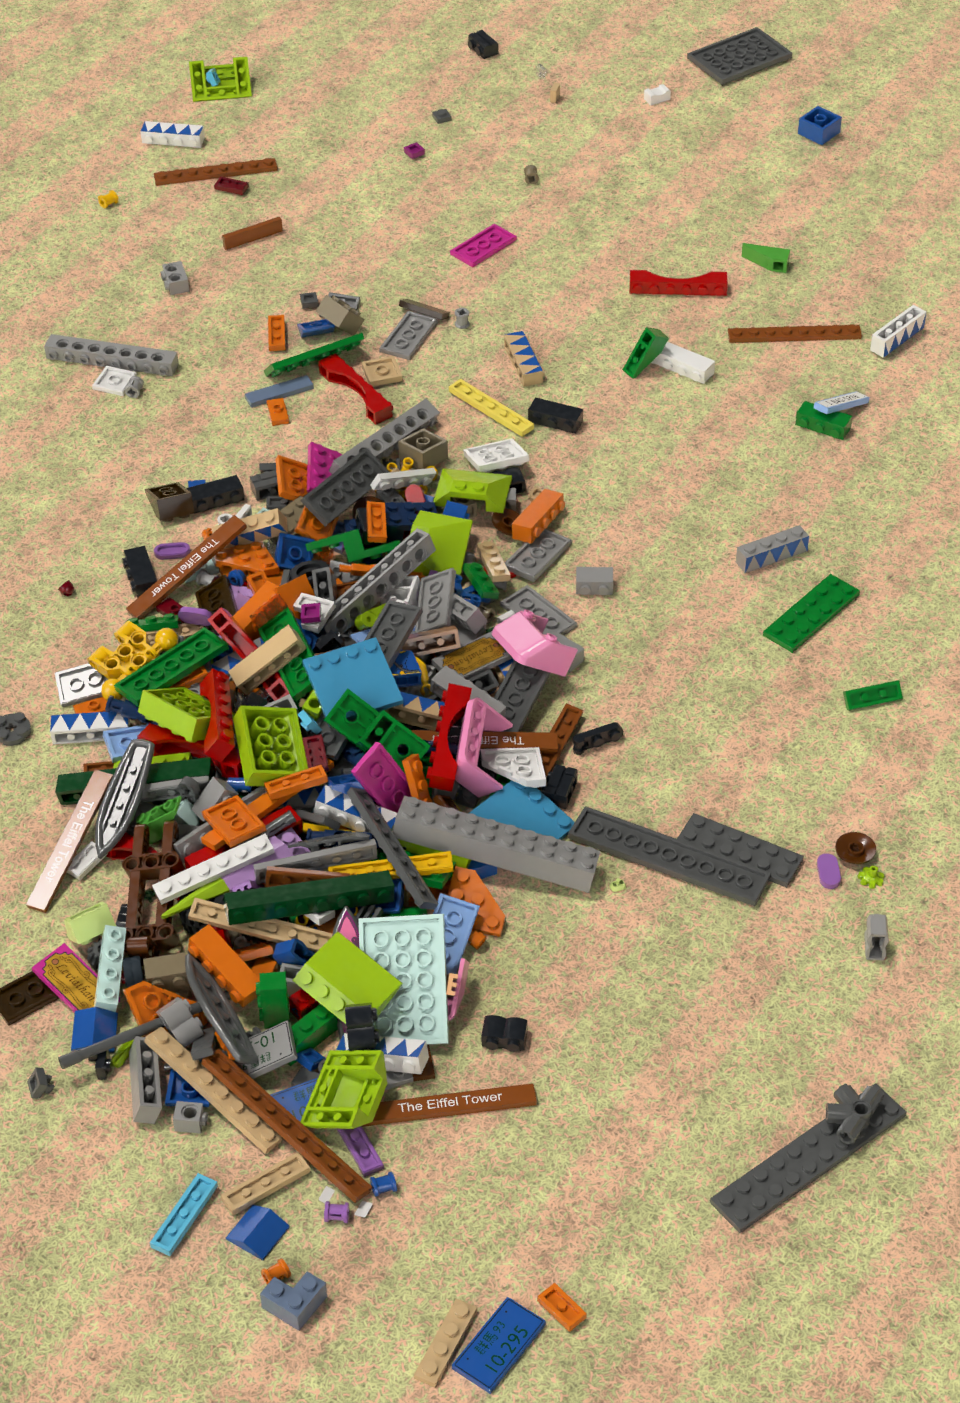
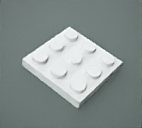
(496, 455)

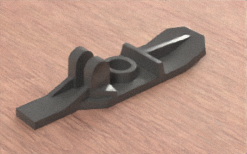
(330, 840)

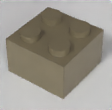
(340, 314)
(424, 449)

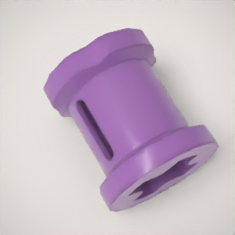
(336, 1212)

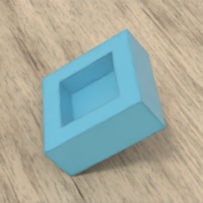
(212, 77)
(309, 723)

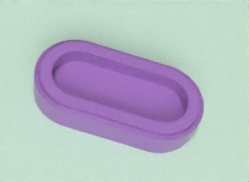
(171, 550)
(195, 616)
(828, 871)

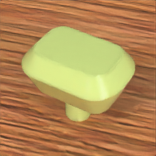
(617, 885)

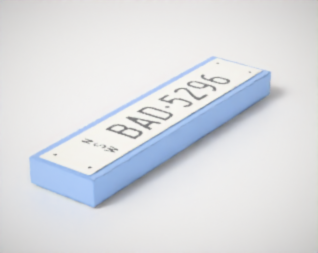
(841, 402)

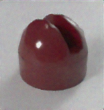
(67, 588)

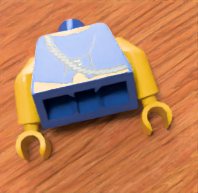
(410, 671)

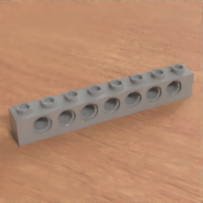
(111, 354)
(386, 439)
(379, 581)

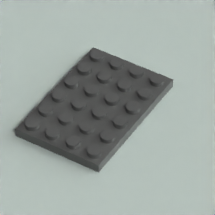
(739, 55)

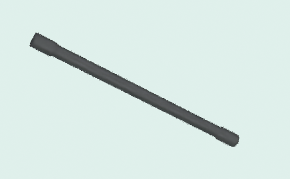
(78, 1055)

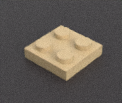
(382, 371)

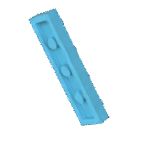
(183, 1214)

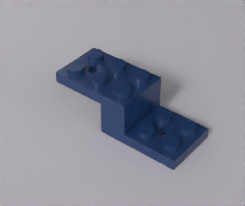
(398, 519)

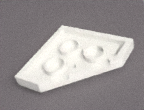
(516, 764)

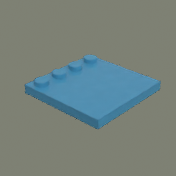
(355, 667)
(525, 809)

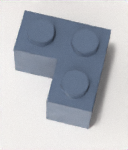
(296, 1303)

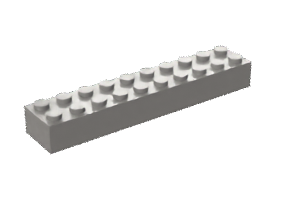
(496, 843)

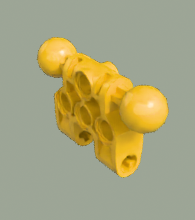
(130, 655)

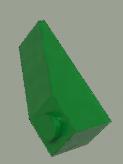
(646, 350)

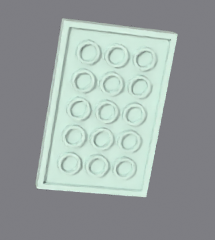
(416, 955)

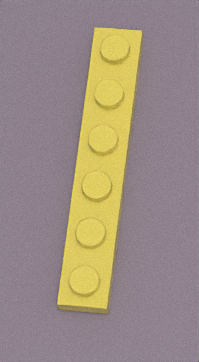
(491, 407)

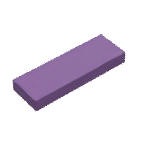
(361, 1150)

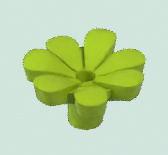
(871, 876)

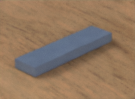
(279, 390)

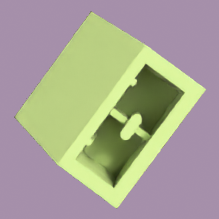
(88, 923)

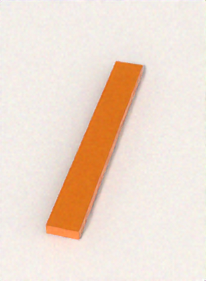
(260, 806)

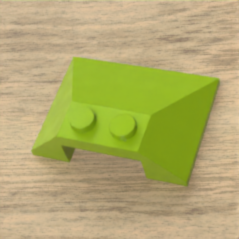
(233, 78)
(473, 485)
(449, 537)
(347, 1090)

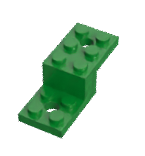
(353, 546)
(373, 727)

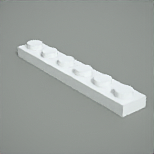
(213, 869)

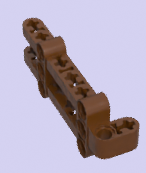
(142, 866)

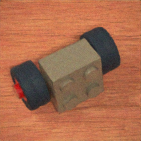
(161, 971)

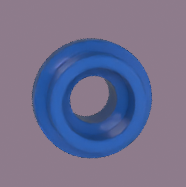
(237, 577)

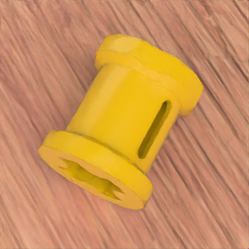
(108, 199)

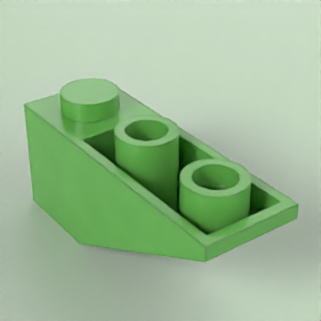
(767, 257)
(157, 816)

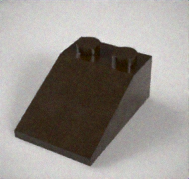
(170, 501)

